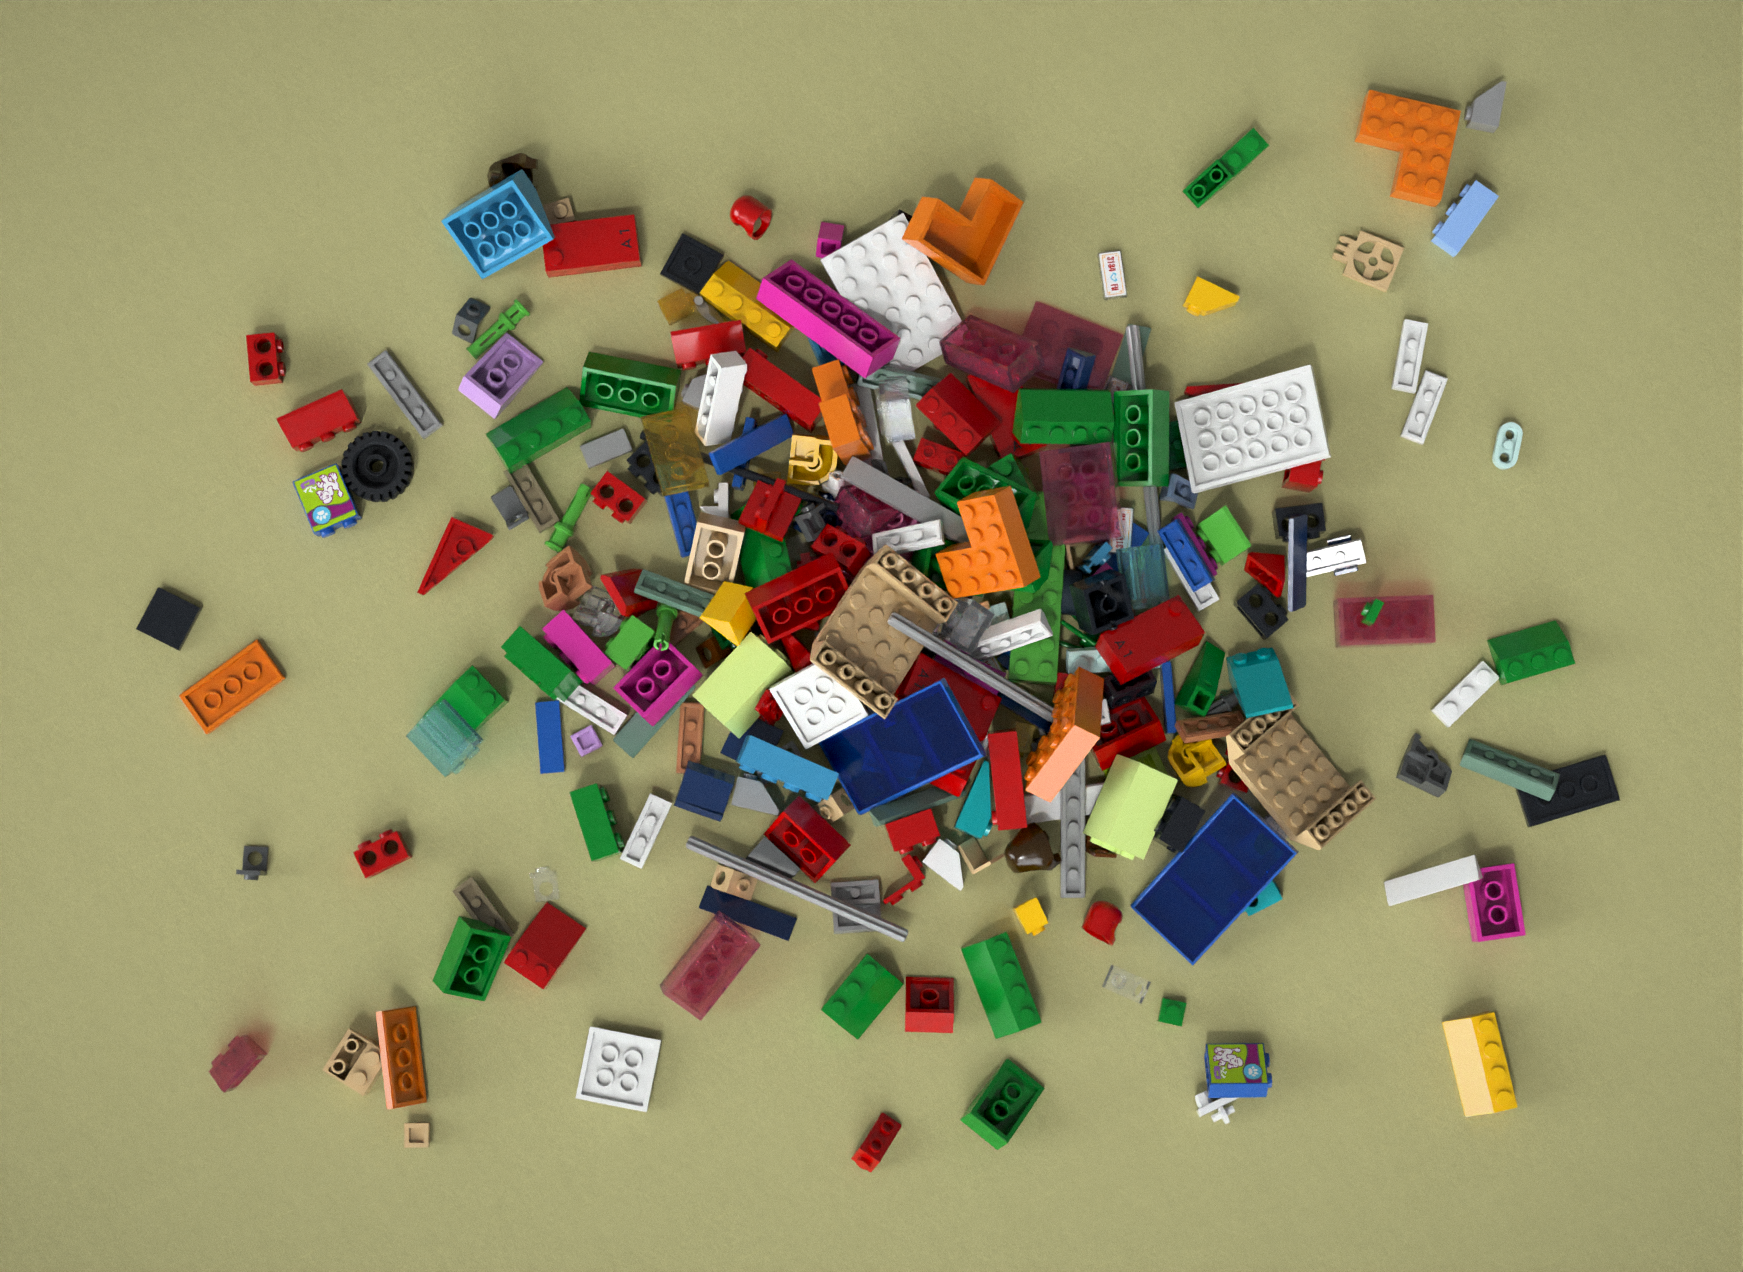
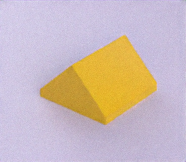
(730, 612)

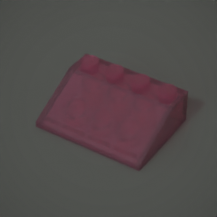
(1060, 330)
(1082, 494)

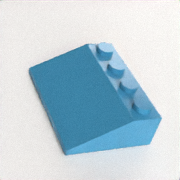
(500, 224)

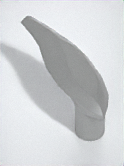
(707, 310)

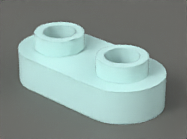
(1507, 446)

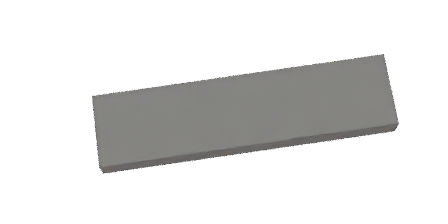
(404, 394)

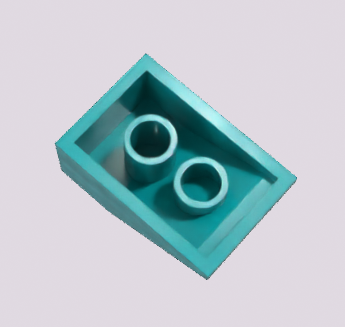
(1258, 682)
(977, 807)

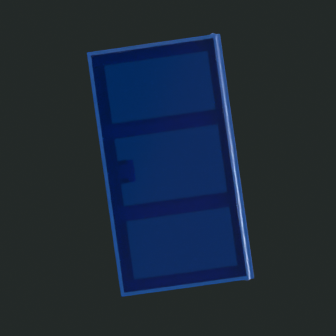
(913, 746)
(1213, 878)

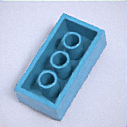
(786, 767)

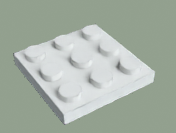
(816, 705)
(618, 1069)

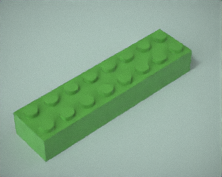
(1039, 660)

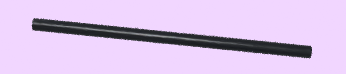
(754, 476)

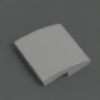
(859, 894)

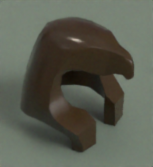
(506, 167)
(1030, 851)

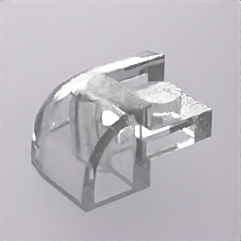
(599, 612)

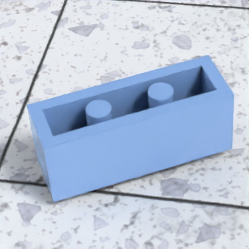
(1463, 217)

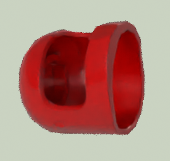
(746, 212)
(1102, 921)

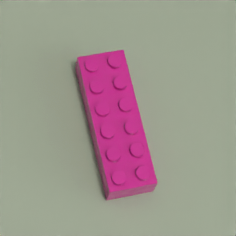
(828, 318)

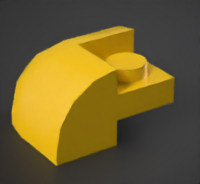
(811, 460)
(1194, 760)

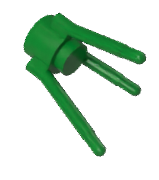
(1087, 639)

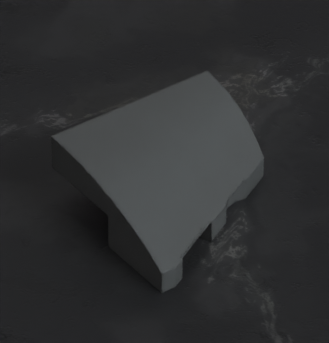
(1424, 769)
(771, 857)

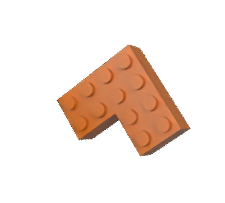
(1421, 135)
(966, 239)
(841, 412)
(997, 548)
(1071, 735)

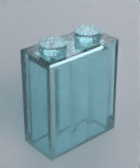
(1144, 574)
(445, 738)

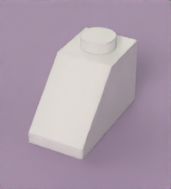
(945, 862)

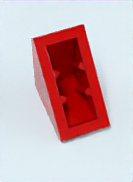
(1267, 570)

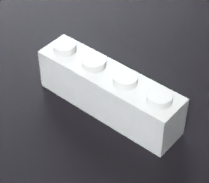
(720, 398)

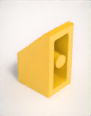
(1208, 298)
(1031, 916)

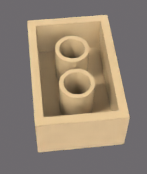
(714, 552)

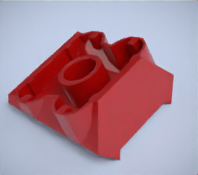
(621, 589)
(797, 652)

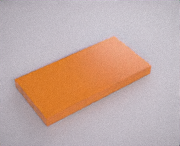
(232, 687)
(401, 1057)

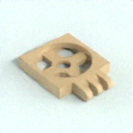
(1351, 253)

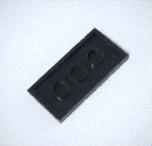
(1578, 789)

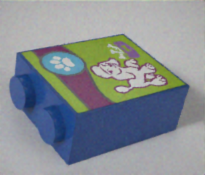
(327, 501)
(1237, 1070)

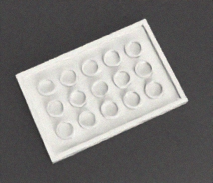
(896, 289)
(1252, 429)

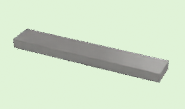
(903, 498)
(1071, 835)

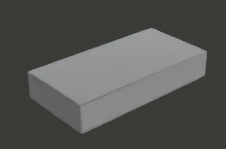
(606, 448)

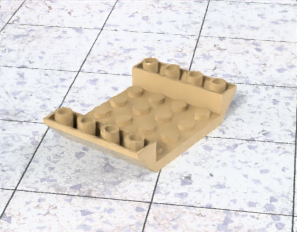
(858, 642)
(1294, 778)

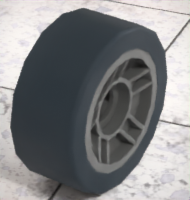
(1069, 577)

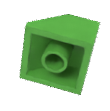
(1223, 536)
(630, 643)

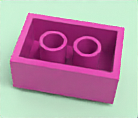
(577, 648)
(657, 682)
(1494, 904)

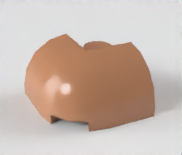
(565, 580)

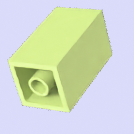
(741, 681)
(1129, 807)

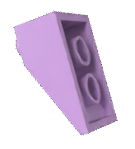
(499, 375)

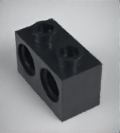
(647, 473)
(1313, 510)
(1256, 616)
(1130, 691)

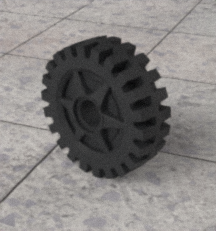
(361, 456)

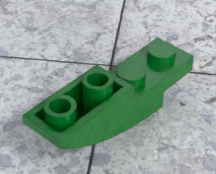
(1226, 168)

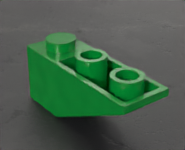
(1201, 681)

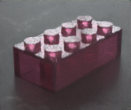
(992, 353)
(1399, 622)
(709, 965)

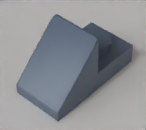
(1179, 492)

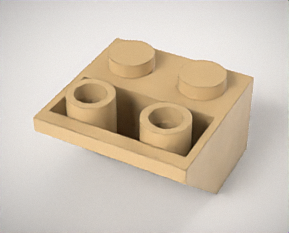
(356, 1062)

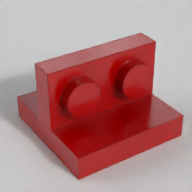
(770, 509)

